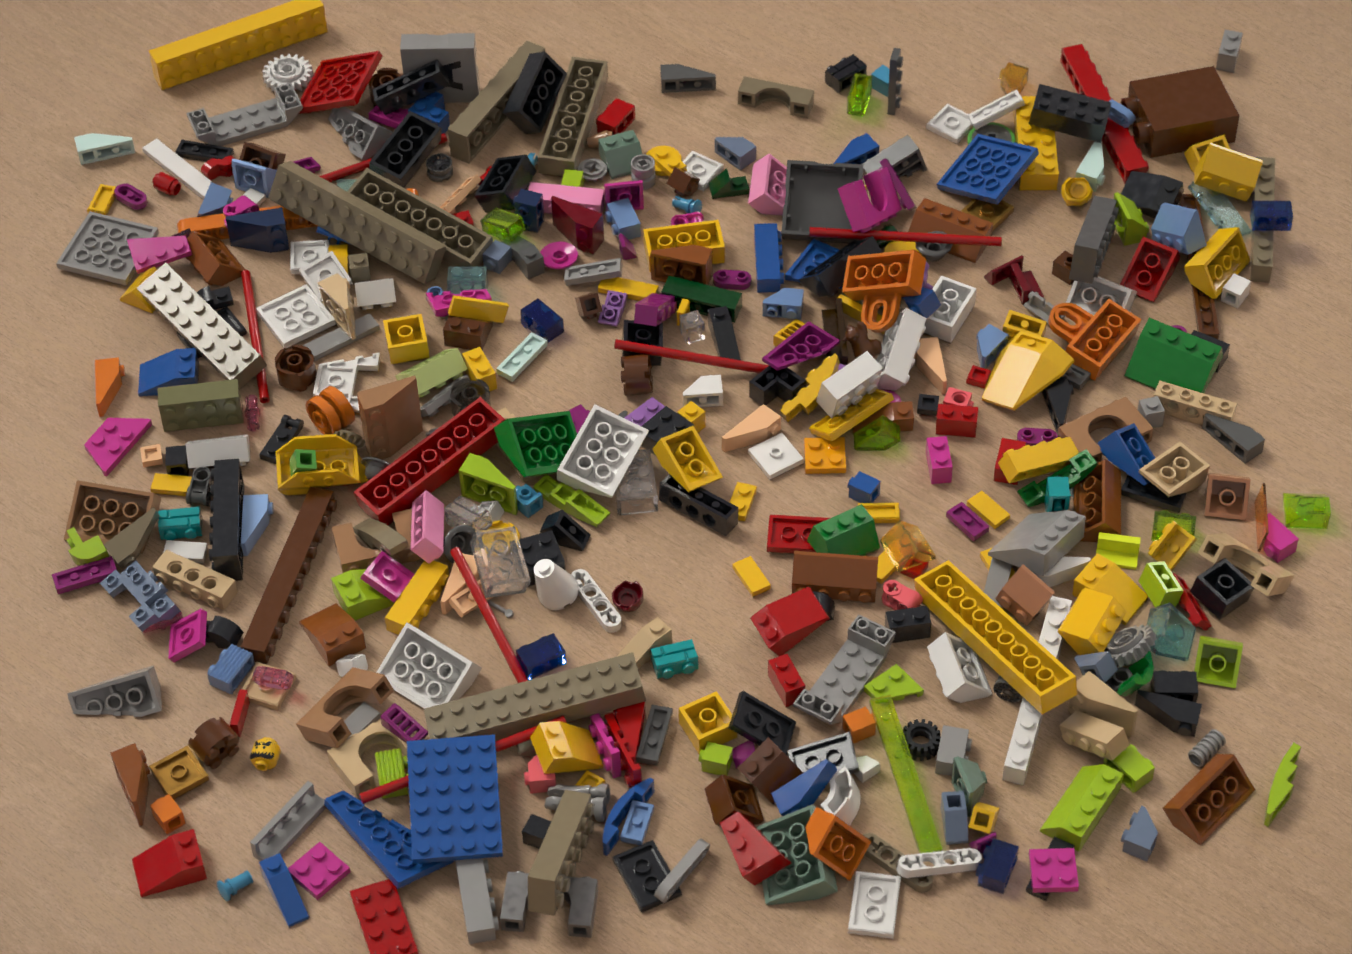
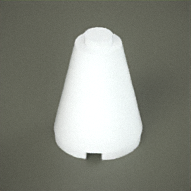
(554, 585)

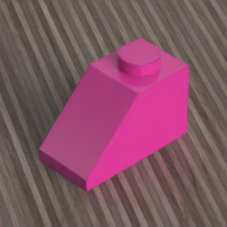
(1279, 541)

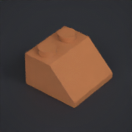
(1227, 496)
(1025, 595)

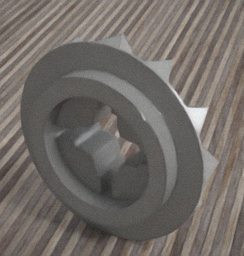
(589, 165)

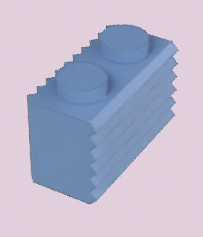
(230, 668)

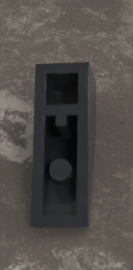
(723, 333)
(1057, 399)
(1174, 713)

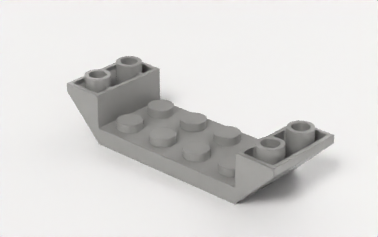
(249, 120)
(848, 672)

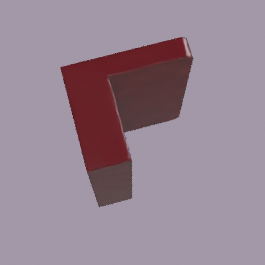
(1023, 283)

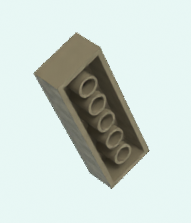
(560, 852)

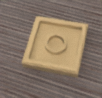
(264, 695)

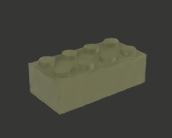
(200, 405)

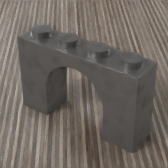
(581, 898)

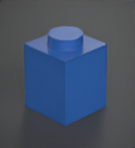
(863, 488)

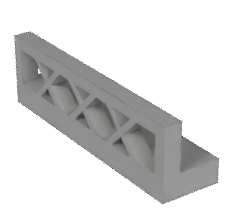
(288, 823)

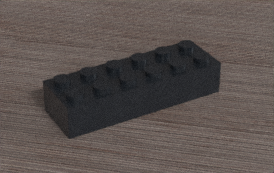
(227, 518)

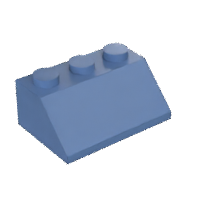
(1178, 228)

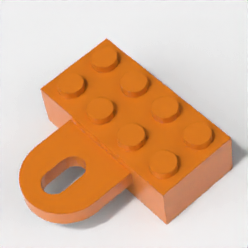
(882, 281)
(1094, 338)

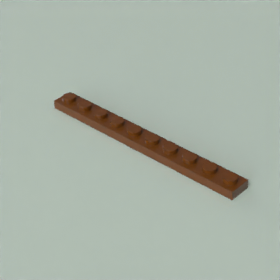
(1203, 304)

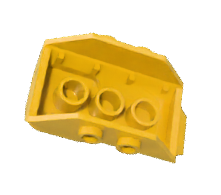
(335, 460)

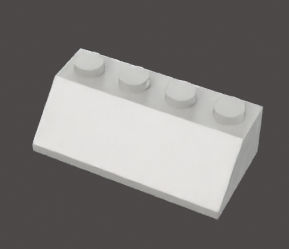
(899, 348)

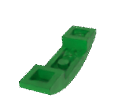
(1077, 470)
(1142, 674)

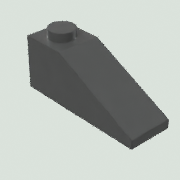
(685, 79)
(526, 257)
(1237, 438)

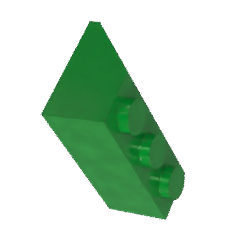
(846, 534)

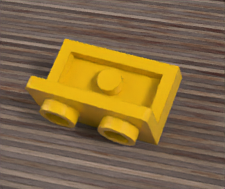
(1171, 545)

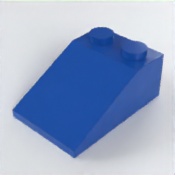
(167, 370)
(1127, 451)

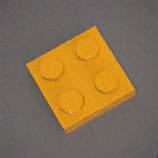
(824, 456)

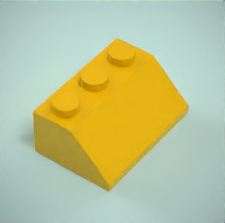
(1227, 172)
(1091, 622)

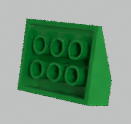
(1173, 358)
(537, 441)

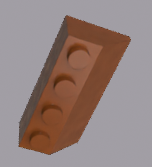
(937, 217)
(1100, 501)
(836, 575)
(1209, 797)

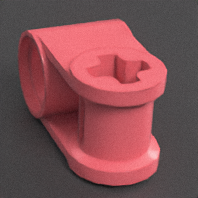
(901, 598)

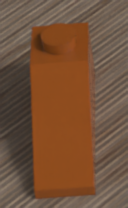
(898, 412)

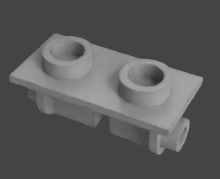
(1039, 306)

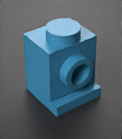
(528, 500)

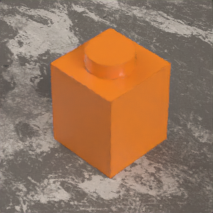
(860, 724)
(167, 814)

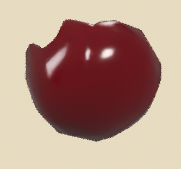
(628, 596)

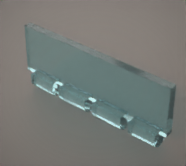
(1222, 210)

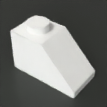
(705, 392)

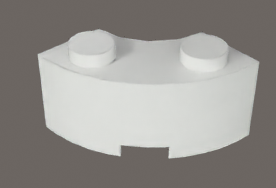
(843, 797)

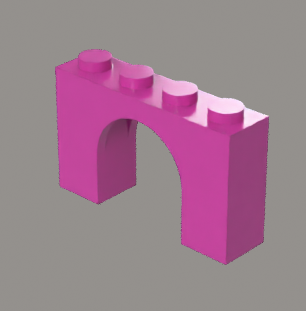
(884, 200)

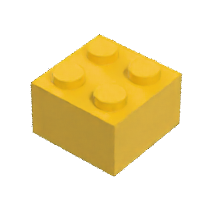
(406, 339)
(706, 721)

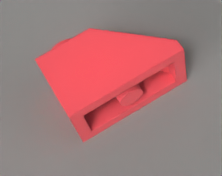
(537, 779)

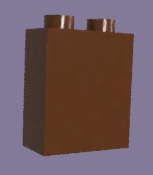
(1180, 111)

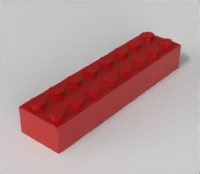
(429, 462)

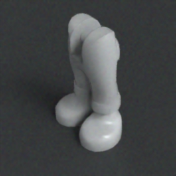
(599, 797)

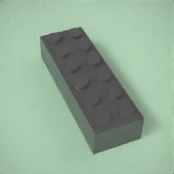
(1094, 239)

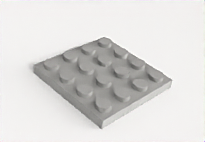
(102, 248)

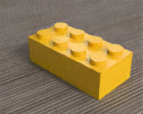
(702, 234)

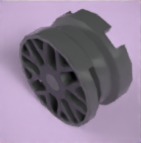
(439, 168)
(1003, 686)

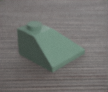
(970, 779)

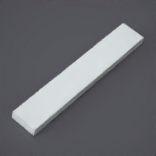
(177, 167)

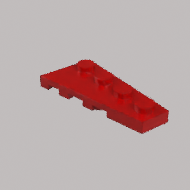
(627, 758)

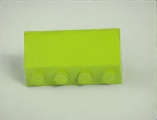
(1083, 804)

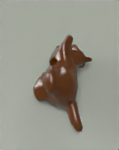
(860, 342)

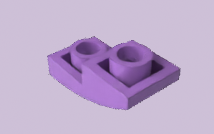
(613, 308)

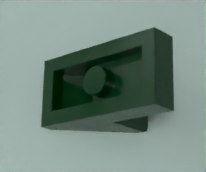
(724, 186)

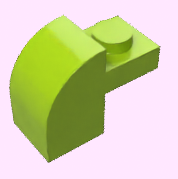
(85, 551)

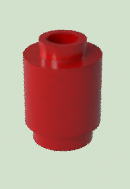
(166, 184)

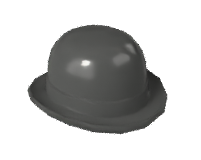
(933, 251)
(373, 466)
(458, 537)

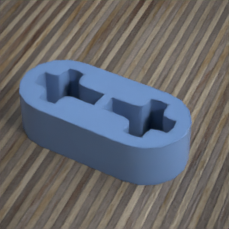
(1121, 114)

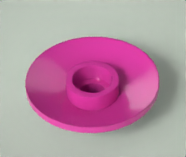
(559, 255)

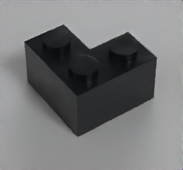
(774, 384)

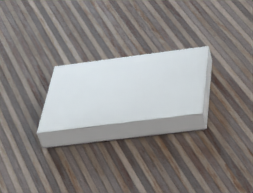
(874, 904)

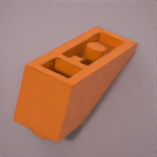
(108, 382)

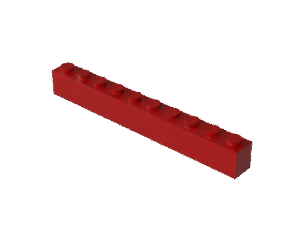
(1116, 138)

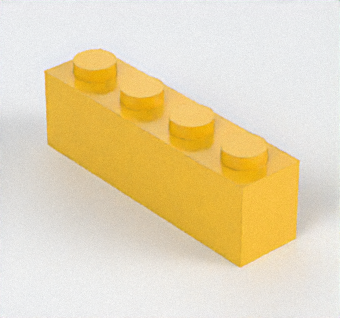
(1037, 459)
(417, 596)

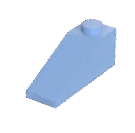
(254, 520)

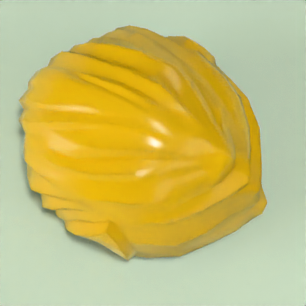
(1076, 191)

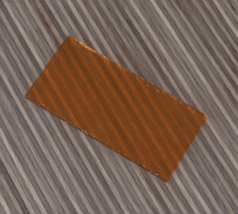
(1261, 517)

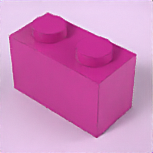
(939, 460)

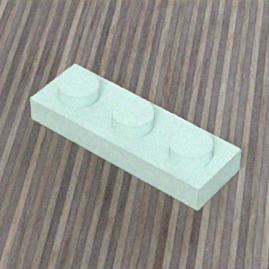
(521, 357)

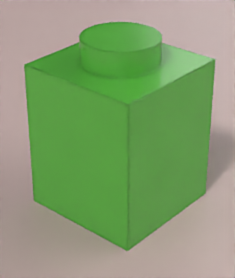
(303, 461)

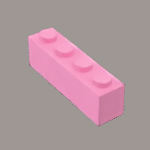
(586, 197)
(427, 527)

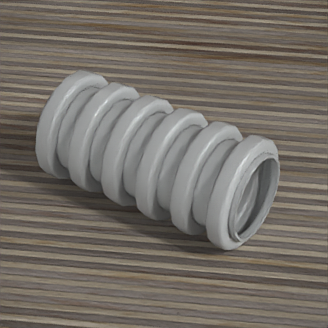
(1206, 747)

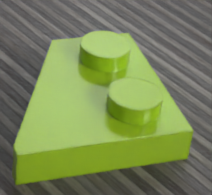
(894, 683)

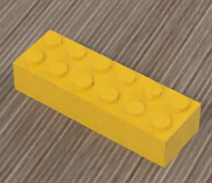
(1043, 171)

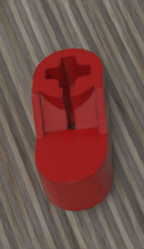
(218, 167)

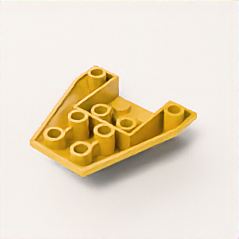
(1024, 370)

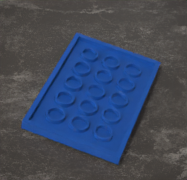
(454, 799)

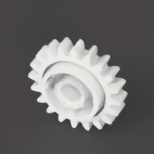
(287, 70)

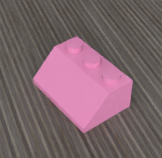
(768, 186)

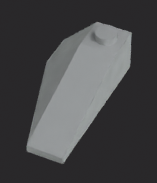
(358, 132)
(128, 694)

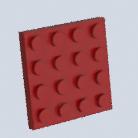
(339, 82)

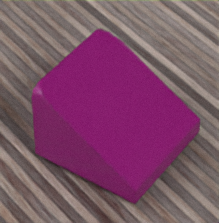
(626, 248)
(742, 752)
(981, 843)

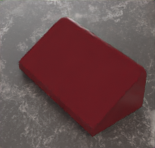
(1002, 272)

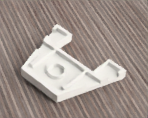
(343, 376)

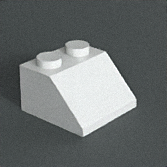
(375, 292)

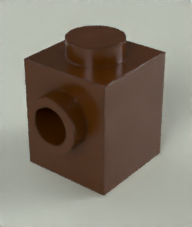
(683, 182)
(1062, 267)
(588, 305)

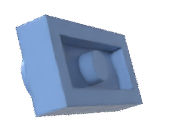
(637, 822)

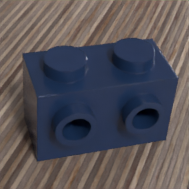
(530, 208)

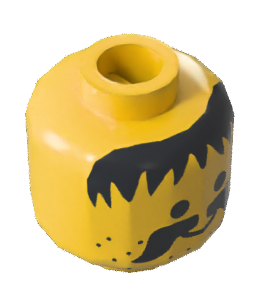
(265, 754)

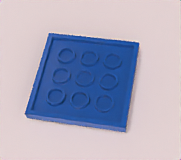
(987, 169)

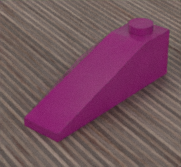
(801, 346)

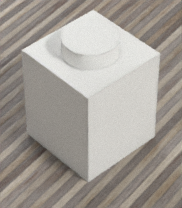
(1235, 290)

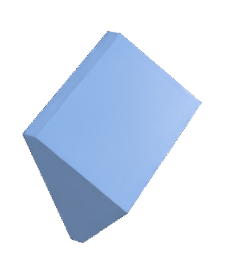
(253, 176)

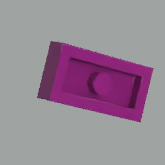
(967, 521)

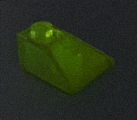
(1306, 510)

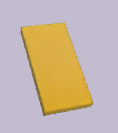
(834, 427)

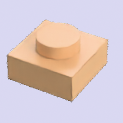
(151, 455)

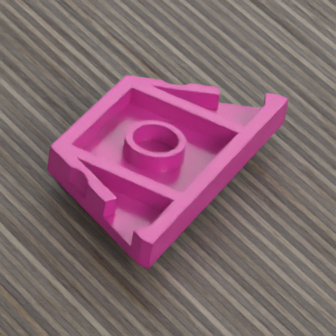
(115, 440)

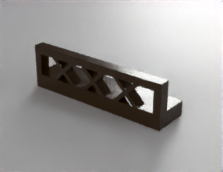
(834, 324)

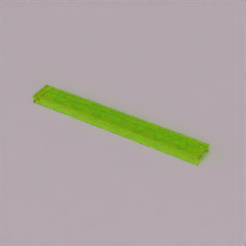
(905, 775)

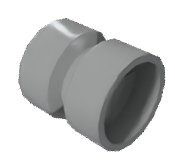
(643, 169)

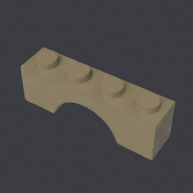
(756, 91)

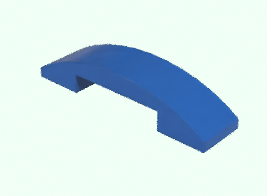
(641, 792)

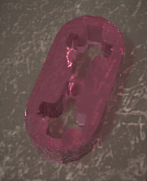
(272, 677)

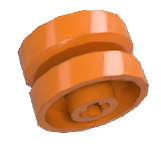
(330, 411)

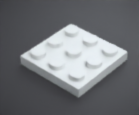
(295, 316)

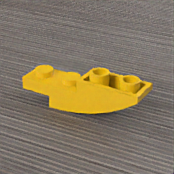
(807, 396)

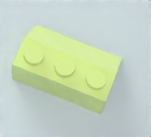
(436, 370)

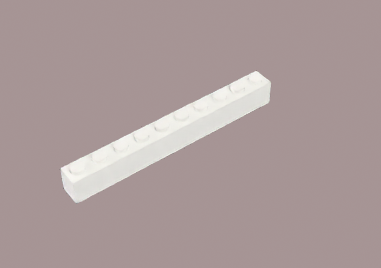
(1029, 718)

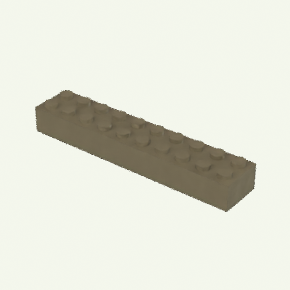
(357, 222)
(523, 705)

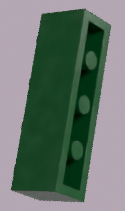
(703, 296)

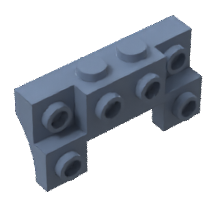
(151, 595)

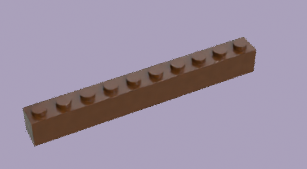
(289, 574)

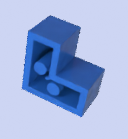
(433, 109)

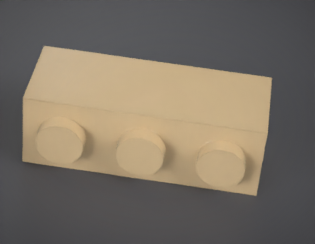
(1094, 735)

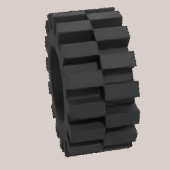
(926, 730)

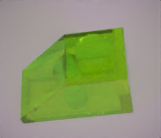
(877, 435)

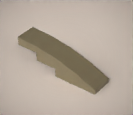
(380, 536)

